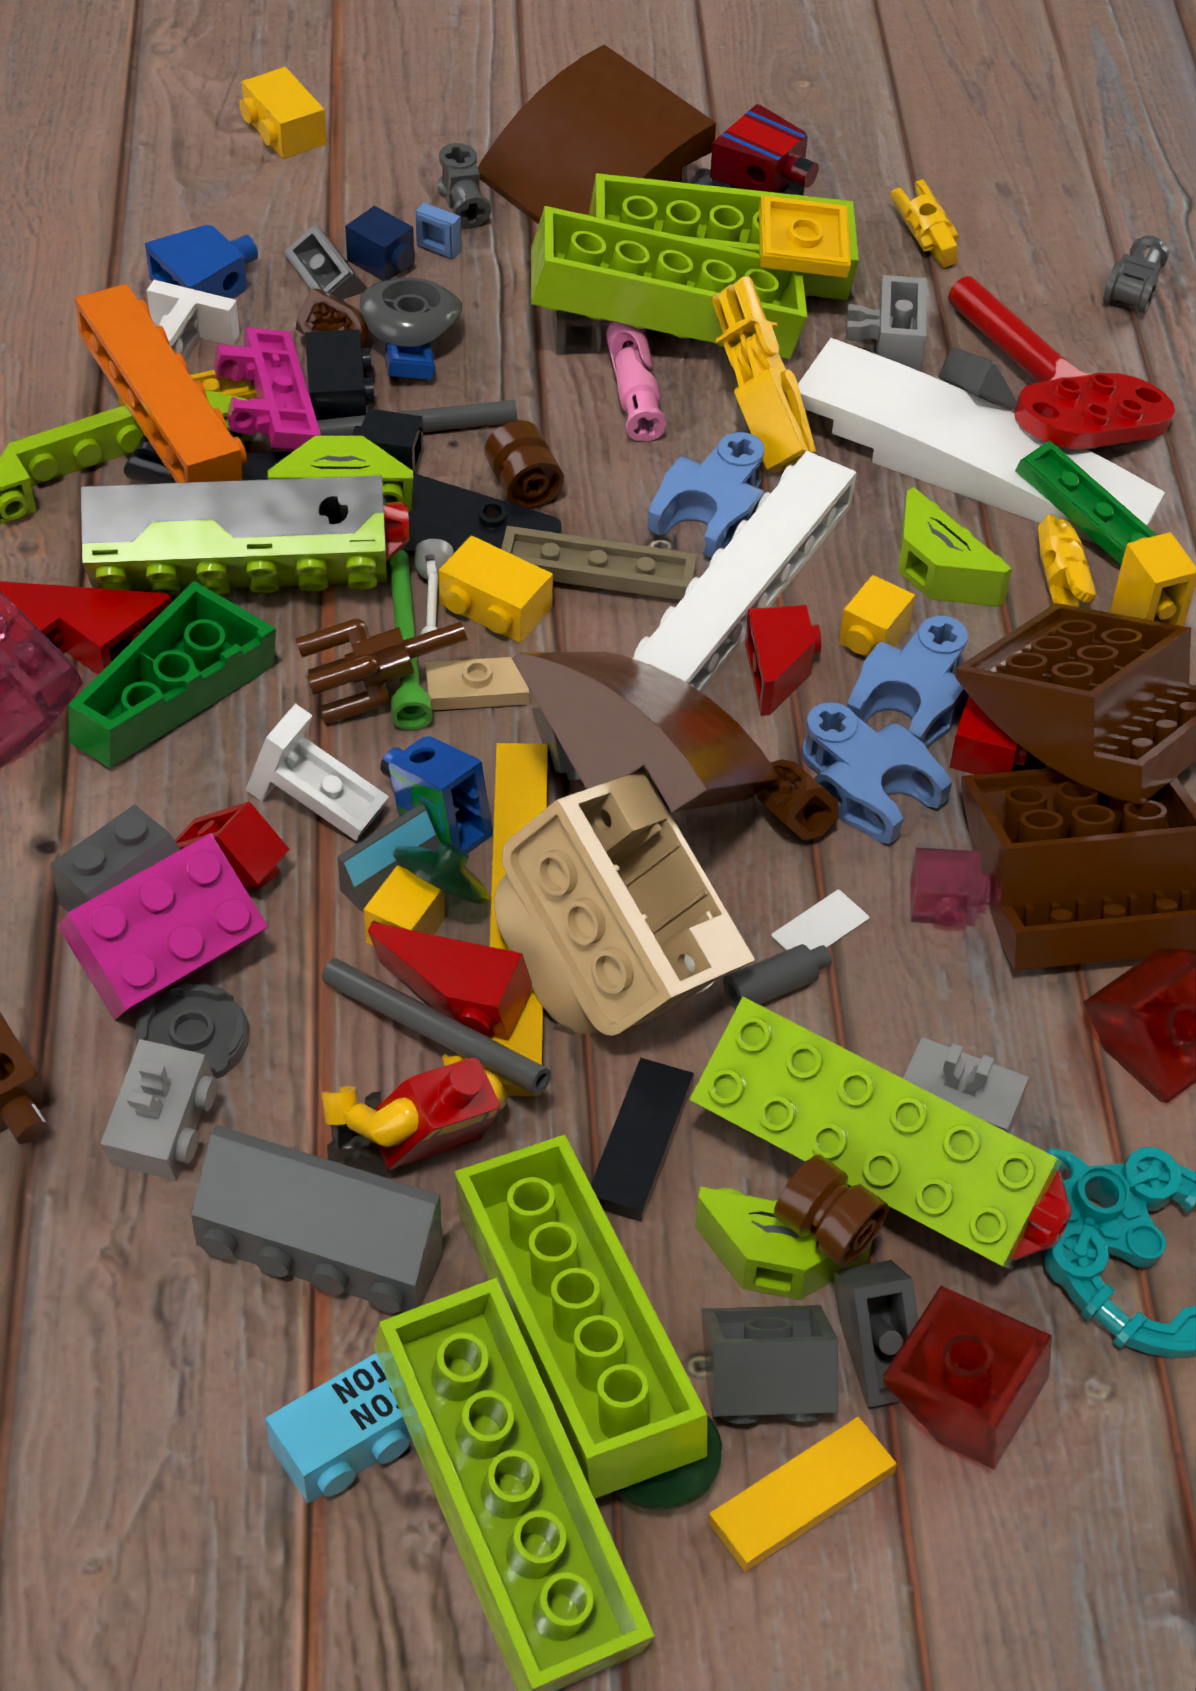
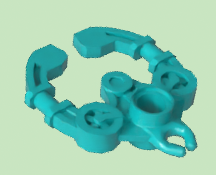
(1124, 1230)

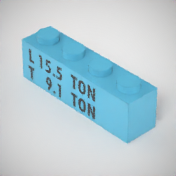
(338, 1430)

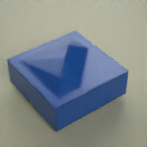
(410, 361)

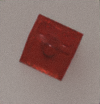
(1151, 1021)
(970, 1374)

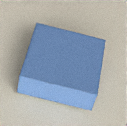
(438, 230)

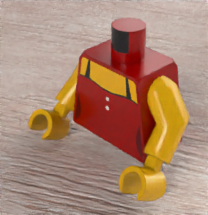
(424, 1112)

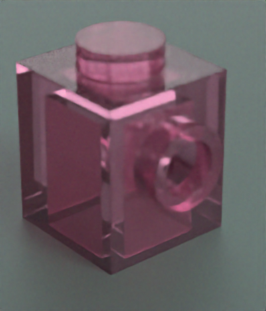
(947, 887)

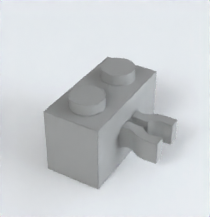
(897, 323)
(968, 1082)
(159, 1110)

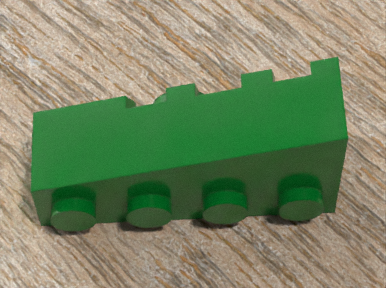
(169, 674)

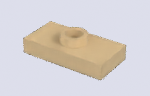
(475, 683)

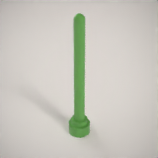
(411, 703)

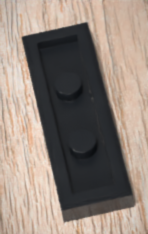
(641, 1138)

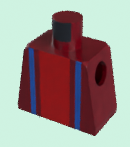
(762, 153)

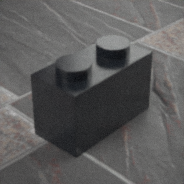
(337, 372)

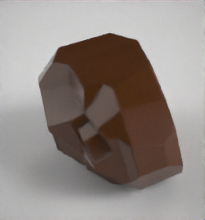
(329, 313)
(800, 801)

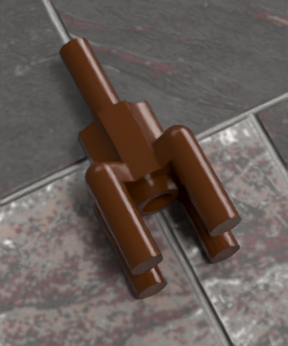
(373, 661)

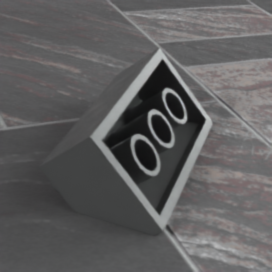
(317, 1221)

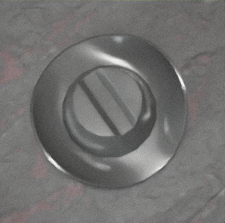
(409, 310)

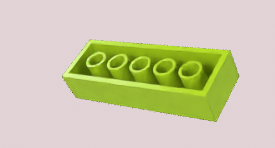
(708, 215)
(653, 278)
(582, 1315)
(511, 1489)

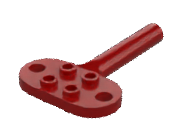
(1065, 403)

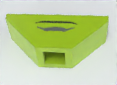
(347, 458)
(946, 558)
(761, 1249)

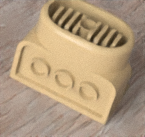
(613, 909)

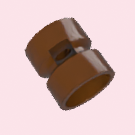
(524, 464)
(824, 1205)

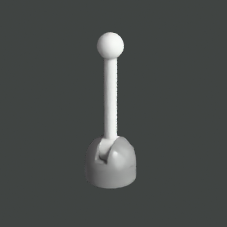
(428, 570)

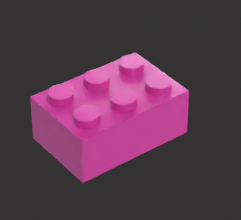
(162, 926)

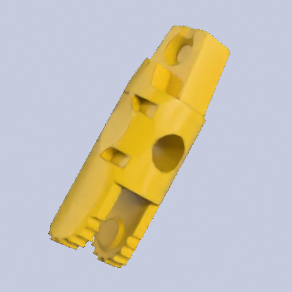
(928, 223)
(1064, 562)

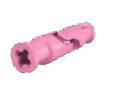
(635, 383)

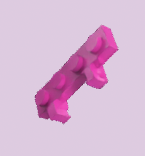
(282, 393)

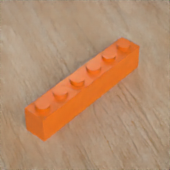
(158, 388)

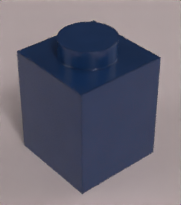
(380, 243)

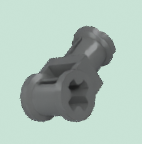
(461, 184)
(1135, 276)

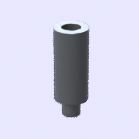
(776, 975)

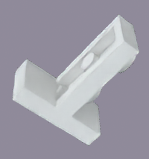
(192, 315)
(314, 777)

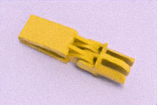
(766, 389)

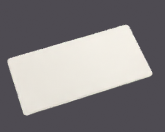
(822, 923)

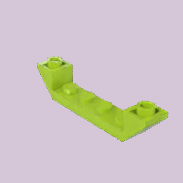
(73, 449)

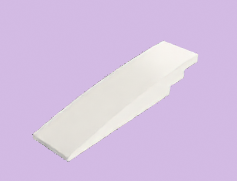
(947, 434)

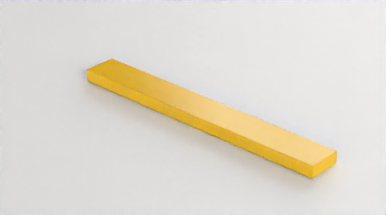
(517, 801)

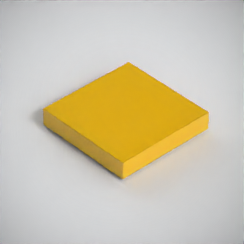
(804, 236)

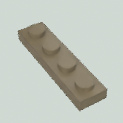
(604, 562)

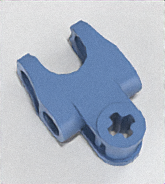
(714, 492)
(916, 679)
(867, 766)

